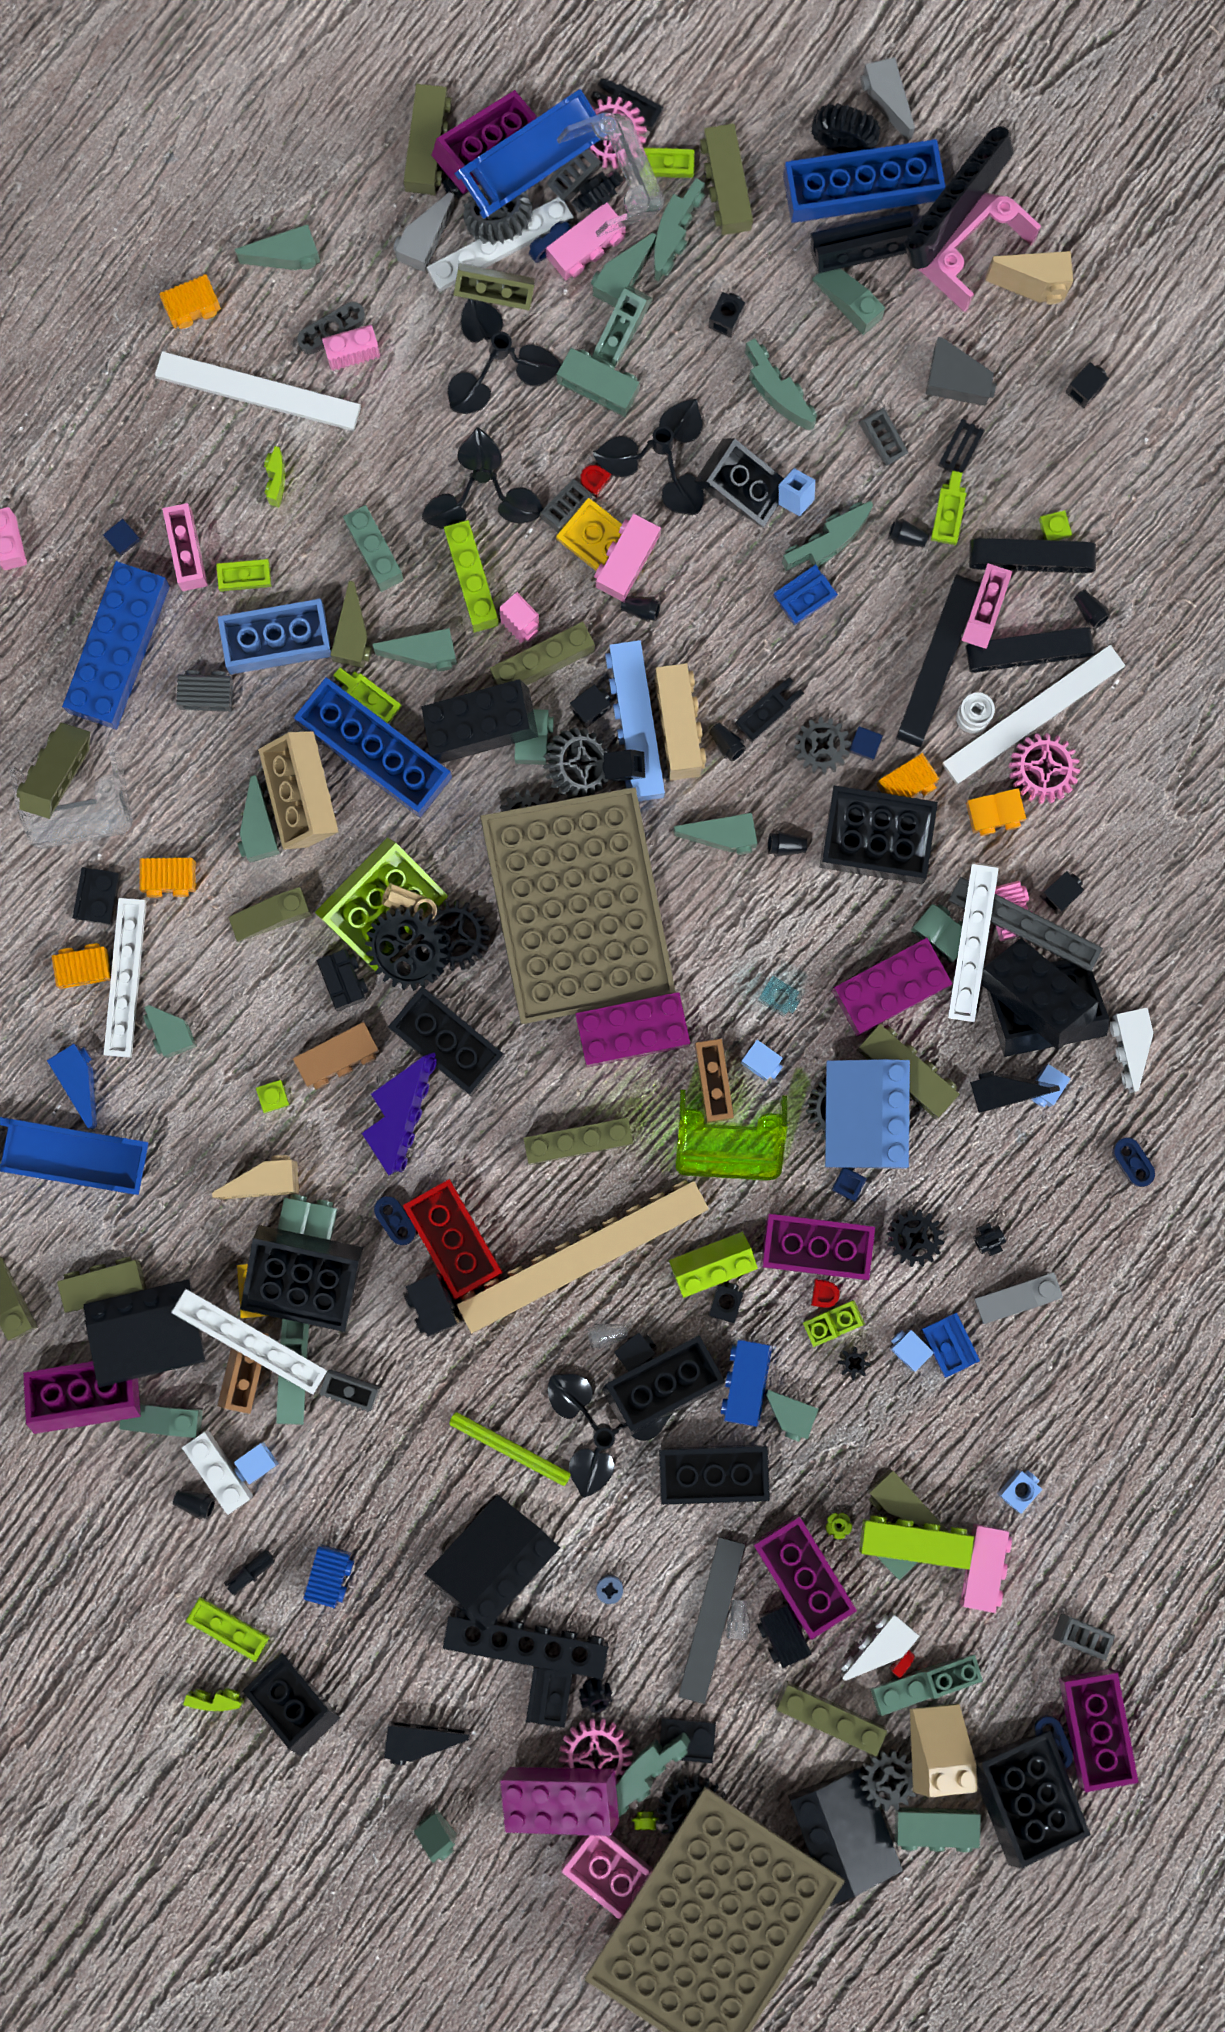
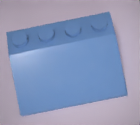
(867, 1114)

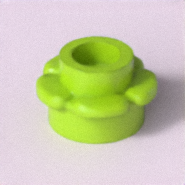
(833, 1520)
(645, 1821)

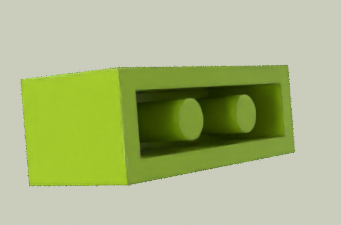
(713, 1264)

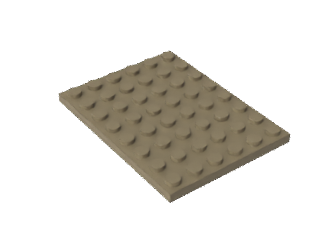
(577, 905)
(714, 1924)

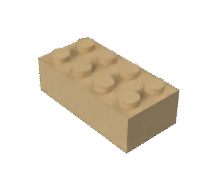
(678, 723)
(298, 790)

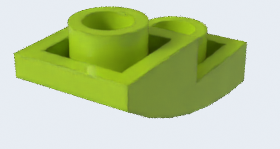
(276, 470)
(833, 1323)
(223, 1700)

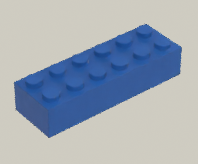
(863, 181)
(116, 645)
(373, 747)

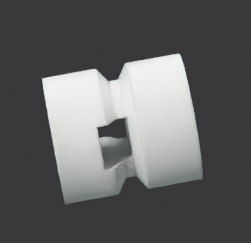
(975, 712)

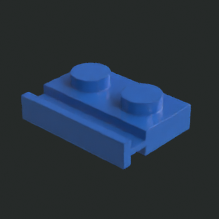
(805, 595)
(950, 1345)

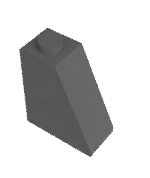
(959, 376)

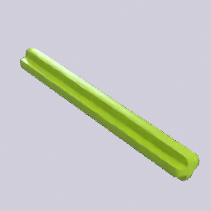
(509, 1448)

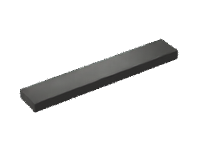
(1035, 929)
(711, 1620)

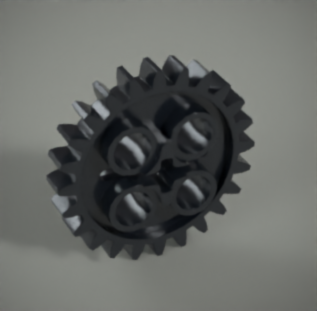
(392, 928)

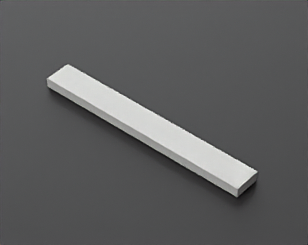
(258, 391)
(1033, 714)

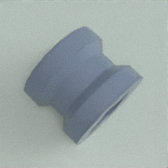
(610, 1584)

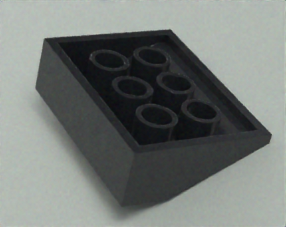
(878, 835)
(1019, 1038)
(301, 1278)
(141, 1335)
(491, 1562)
(1030, 1799)
(846, 1833)

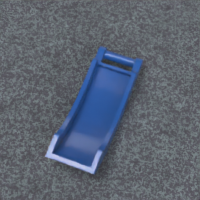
(528, 155)
(73, 1156)

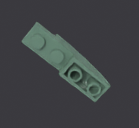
(672, 232)
(783, 395)
(838, 533)
(290, 1396)
(926, 1684)
(636, 1780)

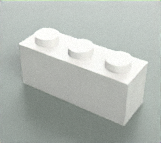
(217, 1472)

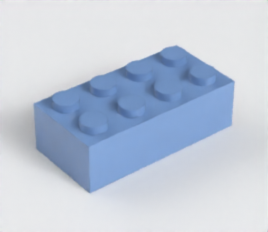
(275, 636)

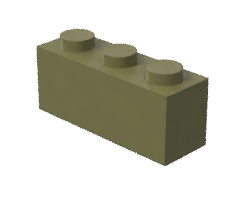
(494, 286)
(101, 1283)

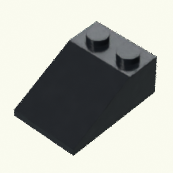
(741, 481)
(291, 1705)

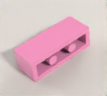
(582, 245)
(185, 547)
(627, 557)
(987, 606)
(987, 1569)

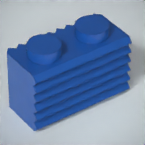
(328, 1576)

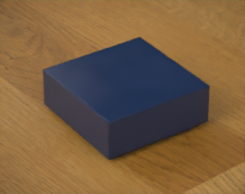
(121, 537)
(865, 743)
(849, 1184)

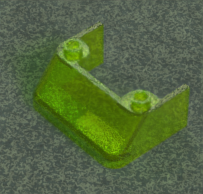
(730, 1150)

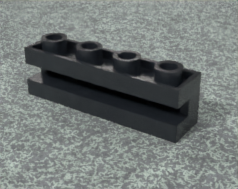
(861, 242)

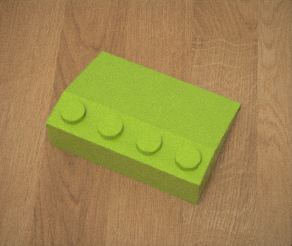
(359, 897)

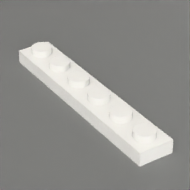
(483, 255)
(973, 941)
(125, 977)
(249, 1341)

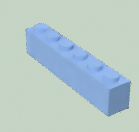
(635, 715)

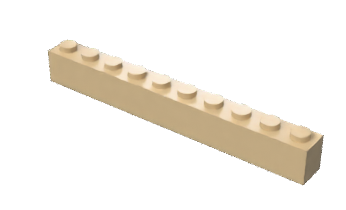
(583, 1256)

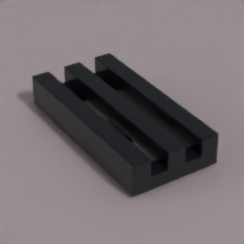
(970, 429)

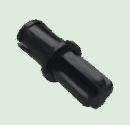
(249, 1572)

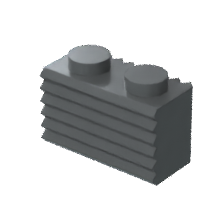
(204, 691)
(350, 1390)

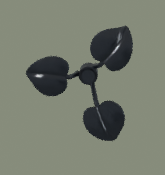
(482, 322)
(679, 422)
(482, 456)
(587, 1467)

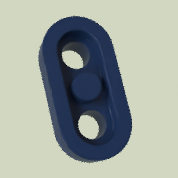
(539, 245)
(1133, 1162)
(395, 1221)
(1058, 1735)

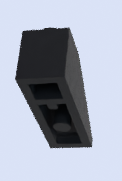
(1003, 1090)
(415, 1741)

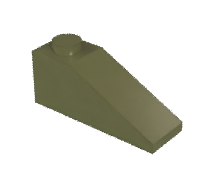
(351, 638)
(270, 914)
(14, 1313)
(900, 1501)

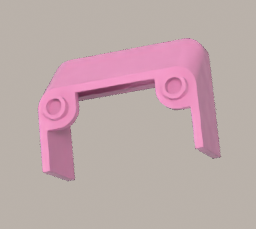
(950, 262)

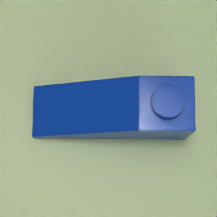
(77, 1079)

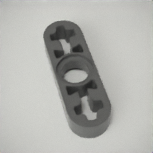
(311, 330)

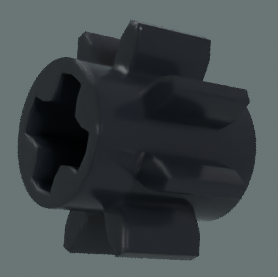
(989, 1239)
(861, 1363)
(595, 1695)

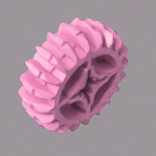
(607, 155)
(1054, 768)
(607, 1753)

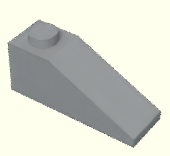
(887, 93)
(423, 234)
(1018, 1297)

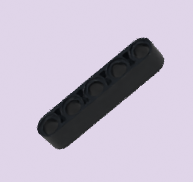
(1033, 555)
(1031, 650)

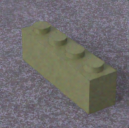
(427, 124)
(727, 179)
(545, 657)
(54, 770)
(925, 1084)
(578, 1141)
(830, 1718)

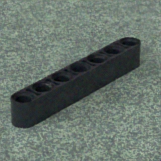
(959, 197)
(938, 660)

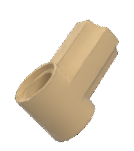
(396, 896)

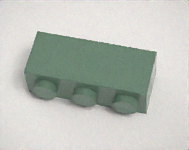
(598, 381)
(373, 548)
(937, 1828)

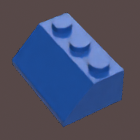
(746, 1382)

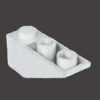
(1134, 1039)
(886, 1645)

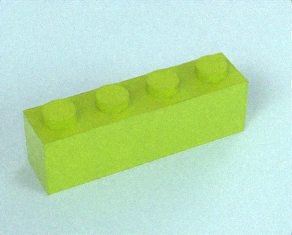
(471, 576)
(916, 1543)

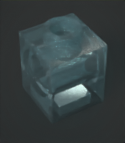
(774, 986)

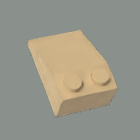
(1034, 276)
(266, 1179)
(941, 1752)

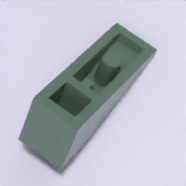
(286, 250)
(622, 271)
(851, 299)
(622, 325)
(425, 650)
(256, 827)
(726, 833)
(166, 1421)

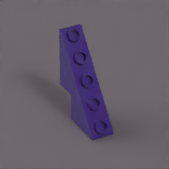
(400, 1104)

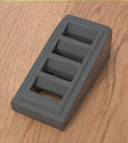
(561, 175)
(886, 423)
(546, 514)
(1068, 1628)

